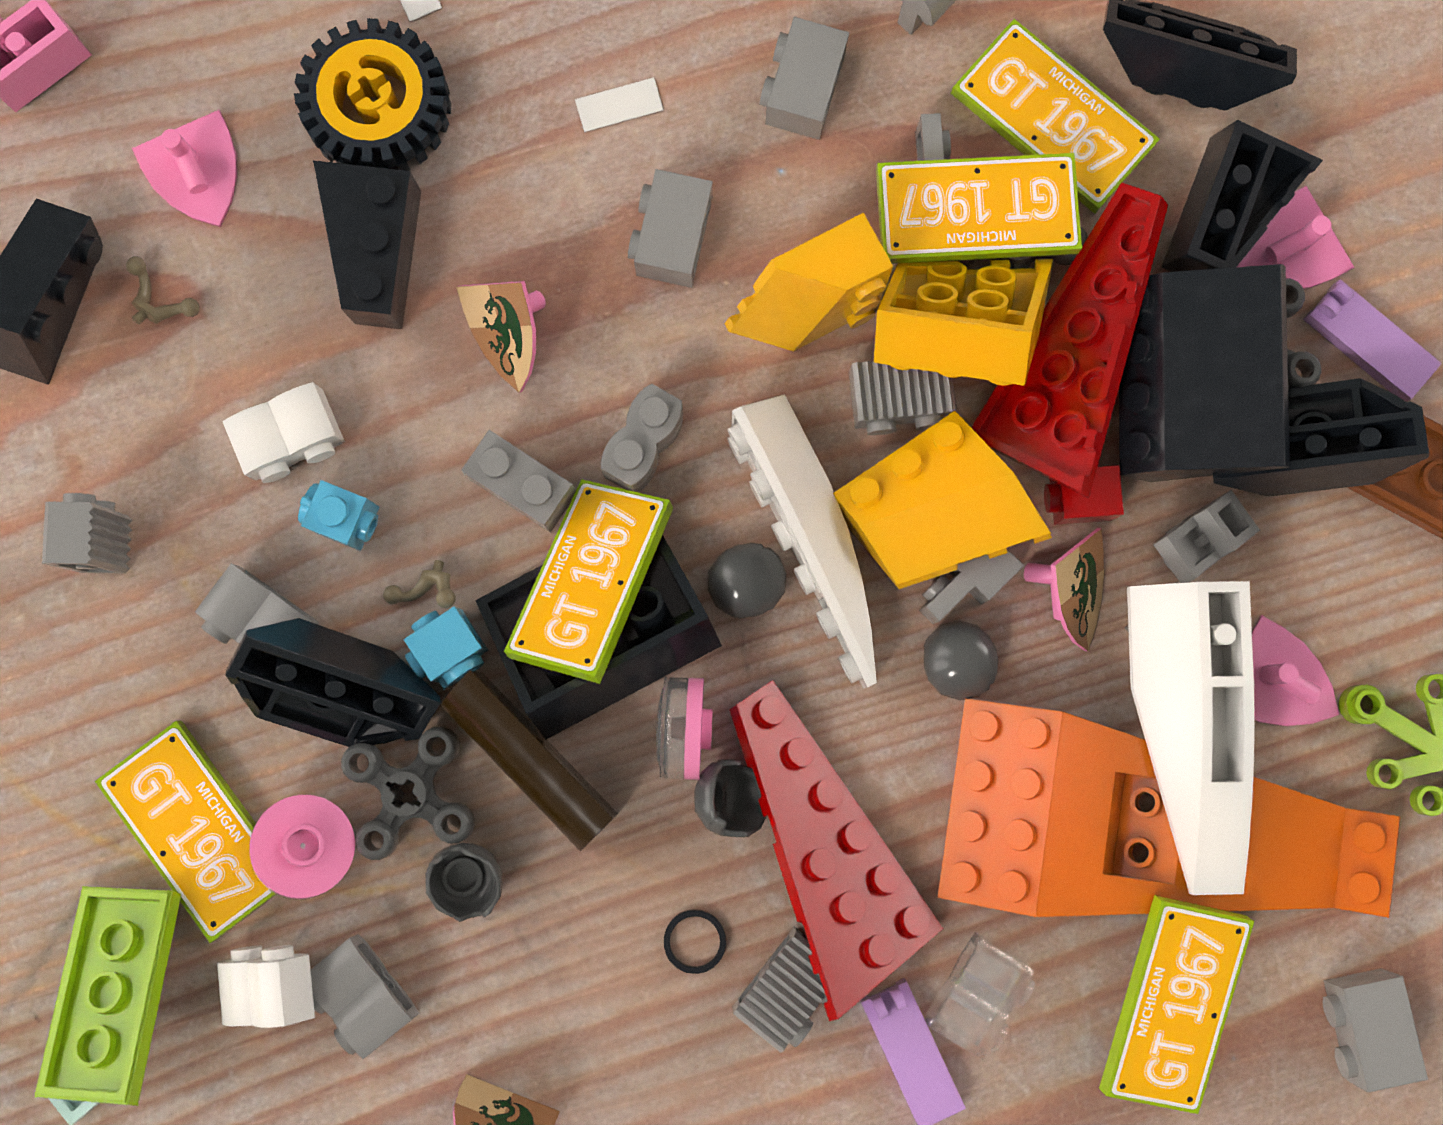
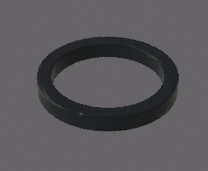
(694, 969)

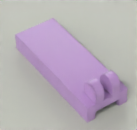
(1372, 341)
(912, 1054)

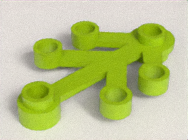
(1429, 744)

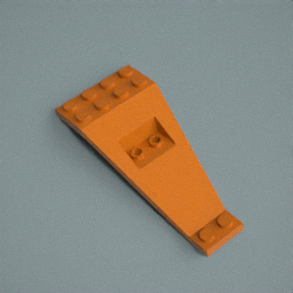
(1054, 812)

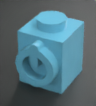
(338, 514)
(444, 647)

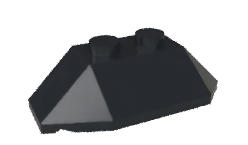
(1195, 55)
(1341, 439)
(330, 684)

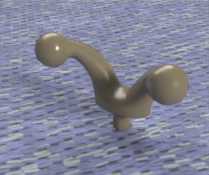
(188, 306)
(445, 597)

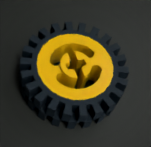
(357, 67)

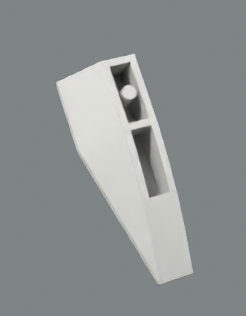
(809, 522)
(1198, 720)

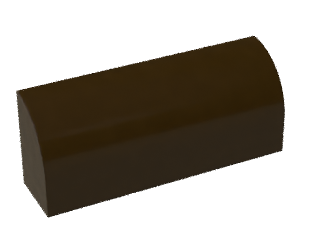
(528, 759)

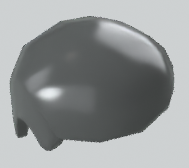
(747, 580)
(960, 660)
(728, 799)
(464, 881)

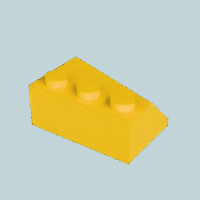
(816, 288)
(963, 319)
(938, 505)

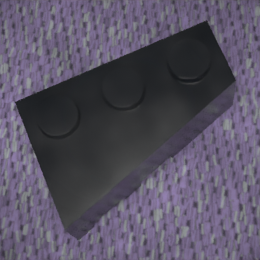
(1235, 196)
(370, 238)
(43, 286)

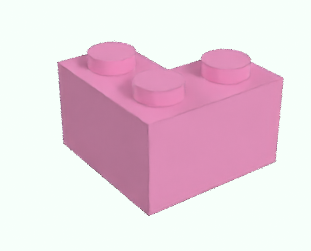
(35, 52)

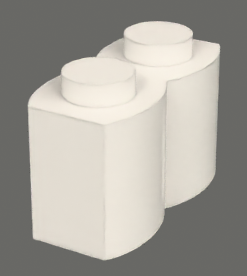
(283, 433)
(265, 987)

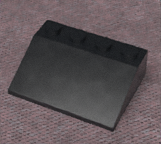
(1207, 376)
(659, 637)

